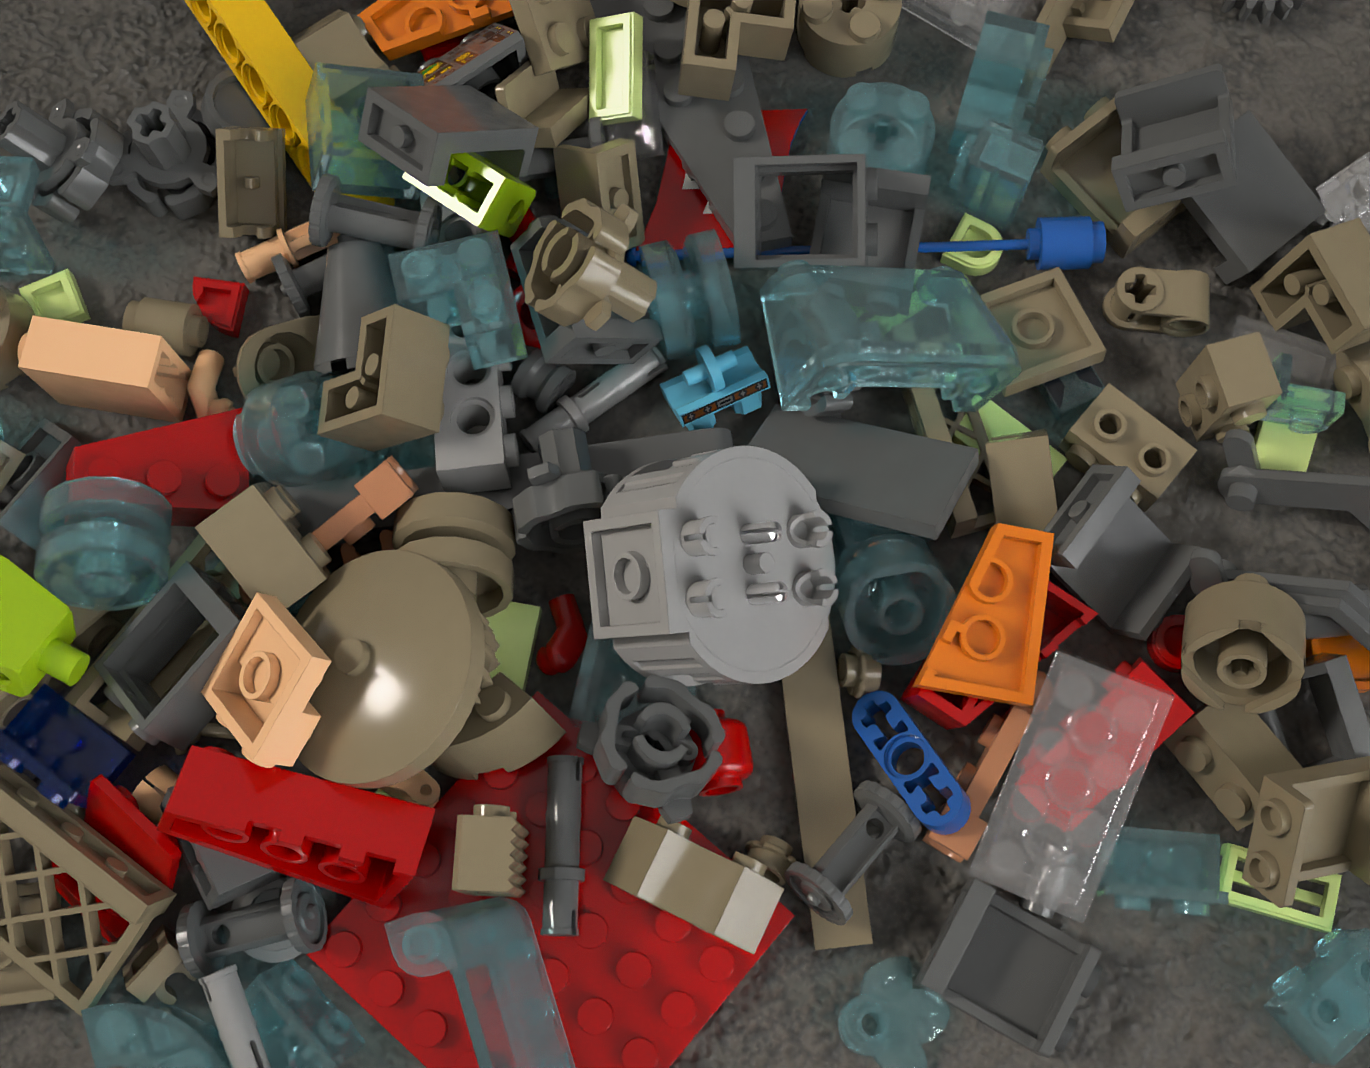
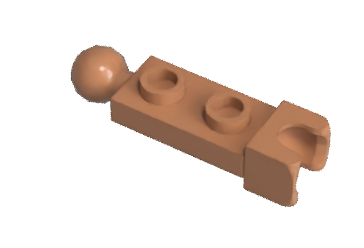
(379, 491)
(1001, 739)

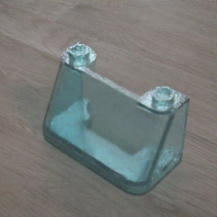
(883, 330)
(497, 976)

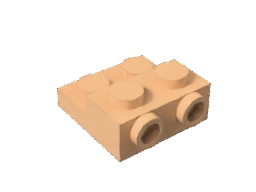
(267, 683)

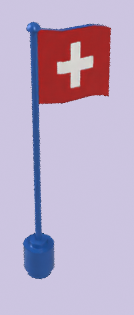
(684, 210)

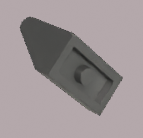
(1338, 708)

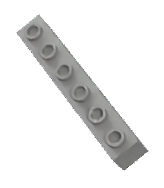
(482, 459)

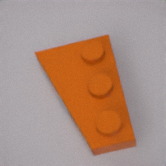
(413, 25)
(996, 621)

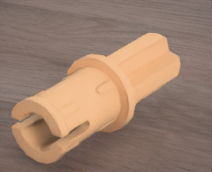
(292, 245)

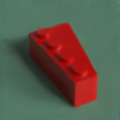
(298, 824)

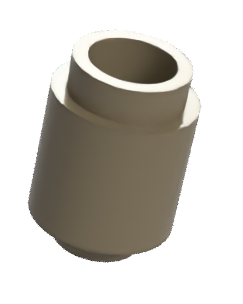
(175, 321)

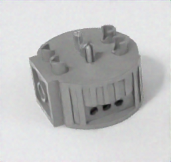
(712, 568)

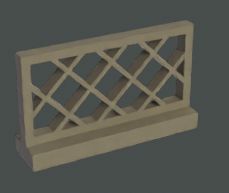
(99, 871)

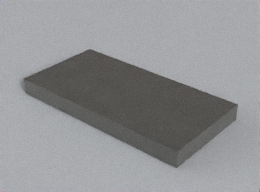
(872, 470)

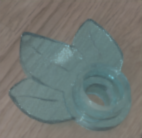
(902, 1016)

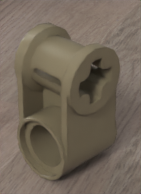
(1160, 302)

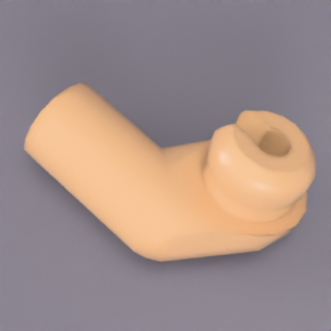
(203, 384)

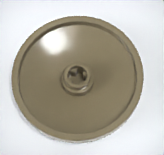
(400, 671)

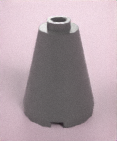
(354, 285)

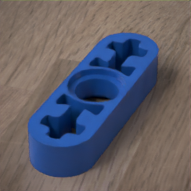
(932, 770)

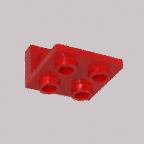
(117, 817)

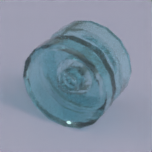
(697, 293)
(104, 543)

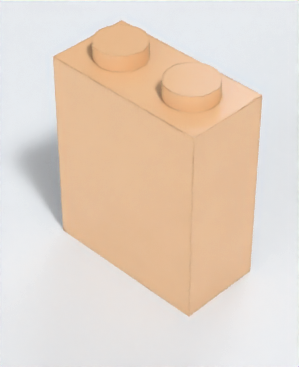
(105, 368)

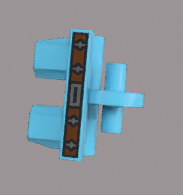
(716, 384)

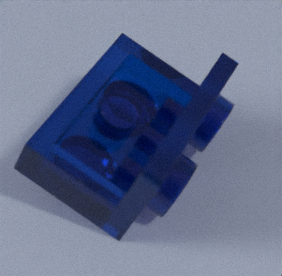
(61, 748)

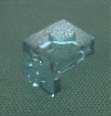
(1303, 407)

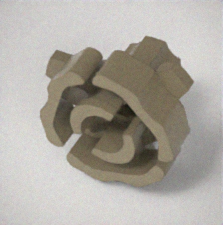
(584, 275)

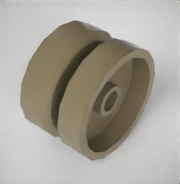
(467, 537)

